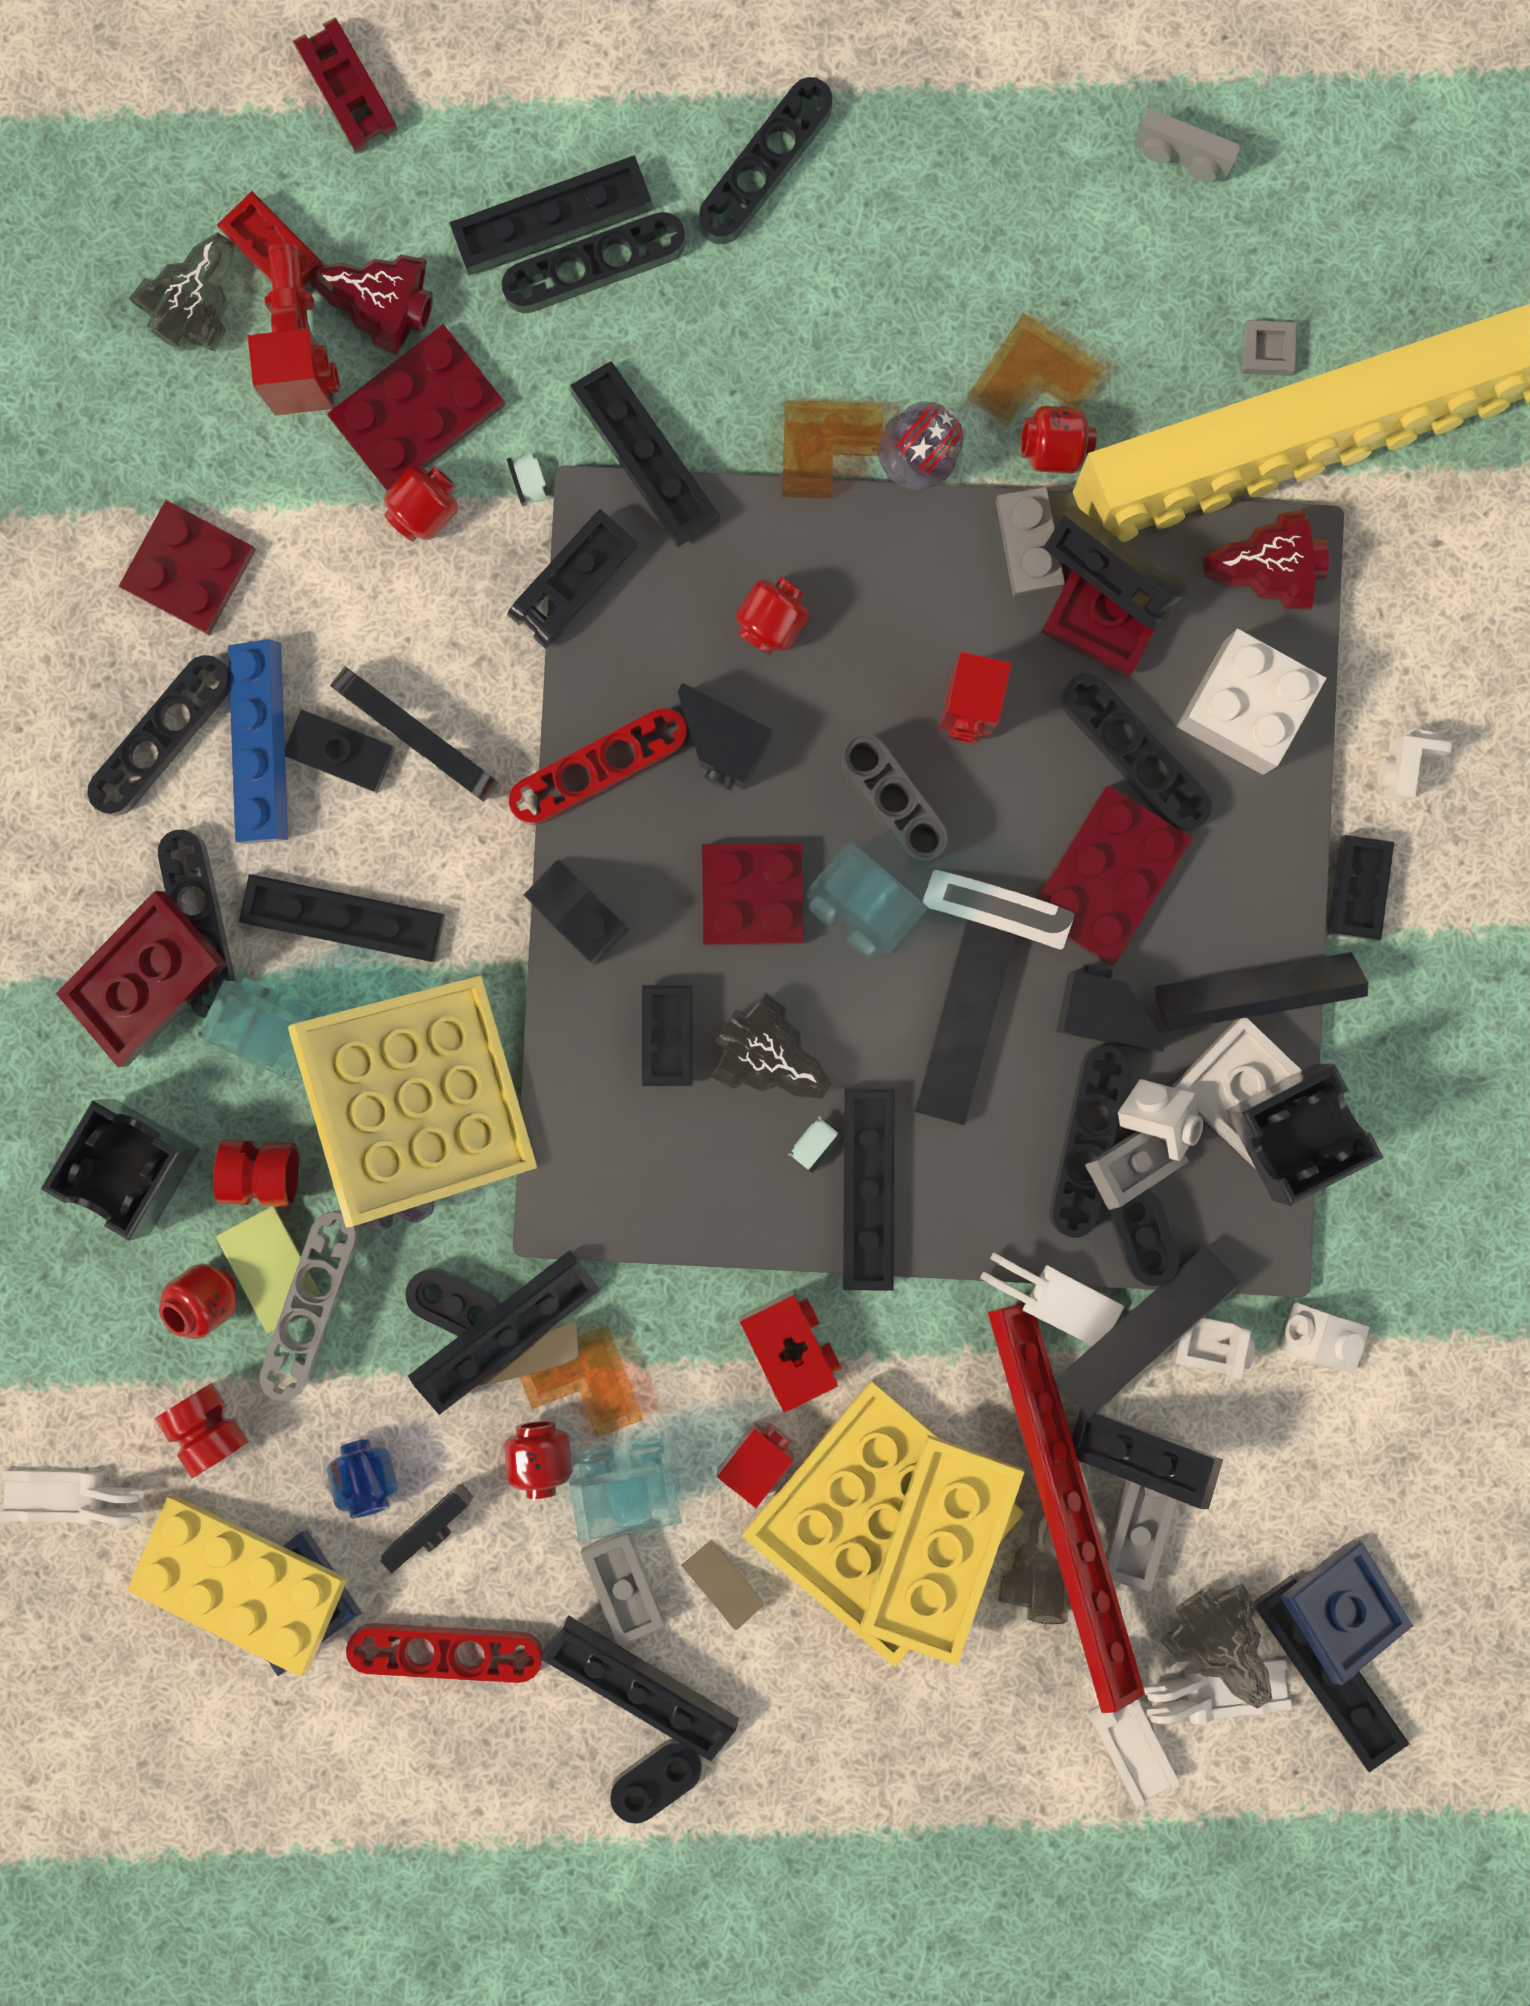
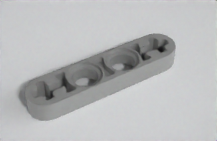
(303, 1302)

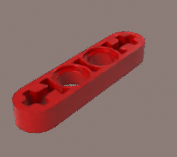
(594, 759)
(445, 1660)

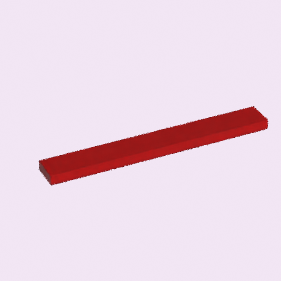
(1067, 1508)

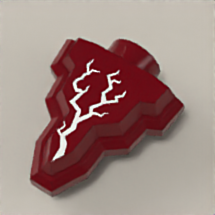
(380, 296)
(1275, 561)

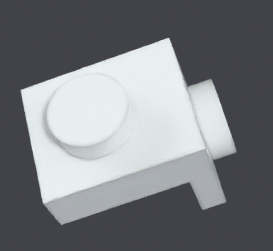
(1401, 768)
(1164, 1114)
(1324, 1338)
(1216, 1347)

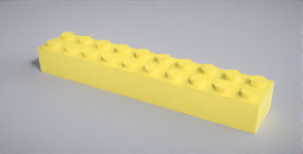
(1308, 426)

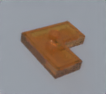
(1031, 359)
(819, 431)
(598, 1378)

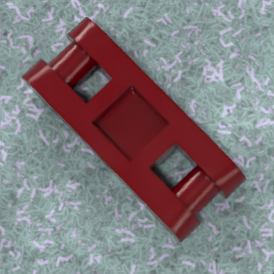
(345, 84)

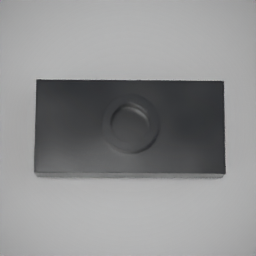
(339, 751)
(1360, 888)
(667, 1035)
(428, 1530)

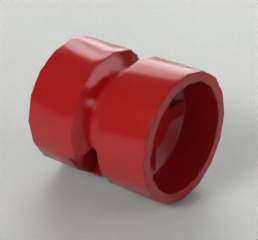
(251, 1173)
(201, 1430)

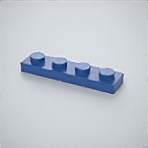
(258, 742)

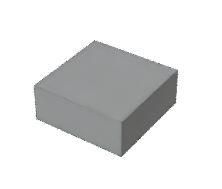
(1269, 348)

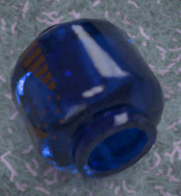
(362, 1479)

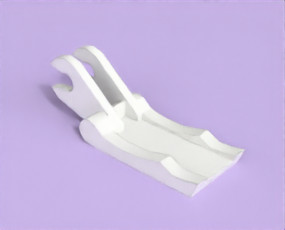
(1062, 1302)
(65, 1498)
(1211, 1699)
(1134, 1750)

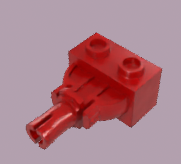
(288, 363)

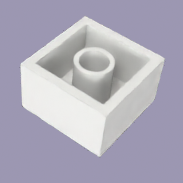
(1251, 702)

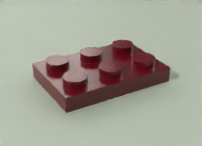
(416, 407)
(1113, 873)
(141, 979)

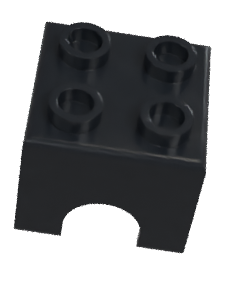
(1303, 1134)
(120, 1167)

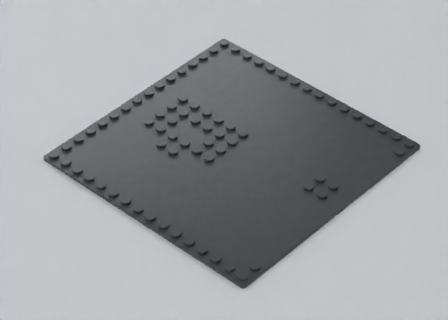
(892, 601)

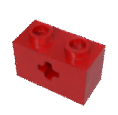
(974, 697)
(790, 1379)

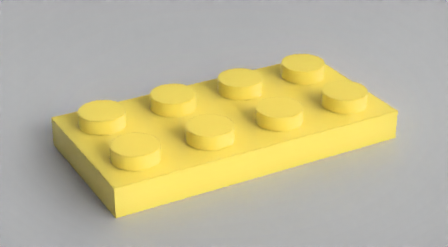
(941, 1550)
(237, 1585)

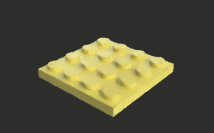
(412, 1099)
(841, 1507)

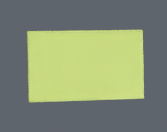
(264, 1263)

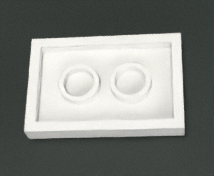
(1231, 1071)

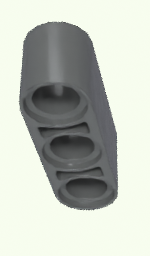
(891, 775)

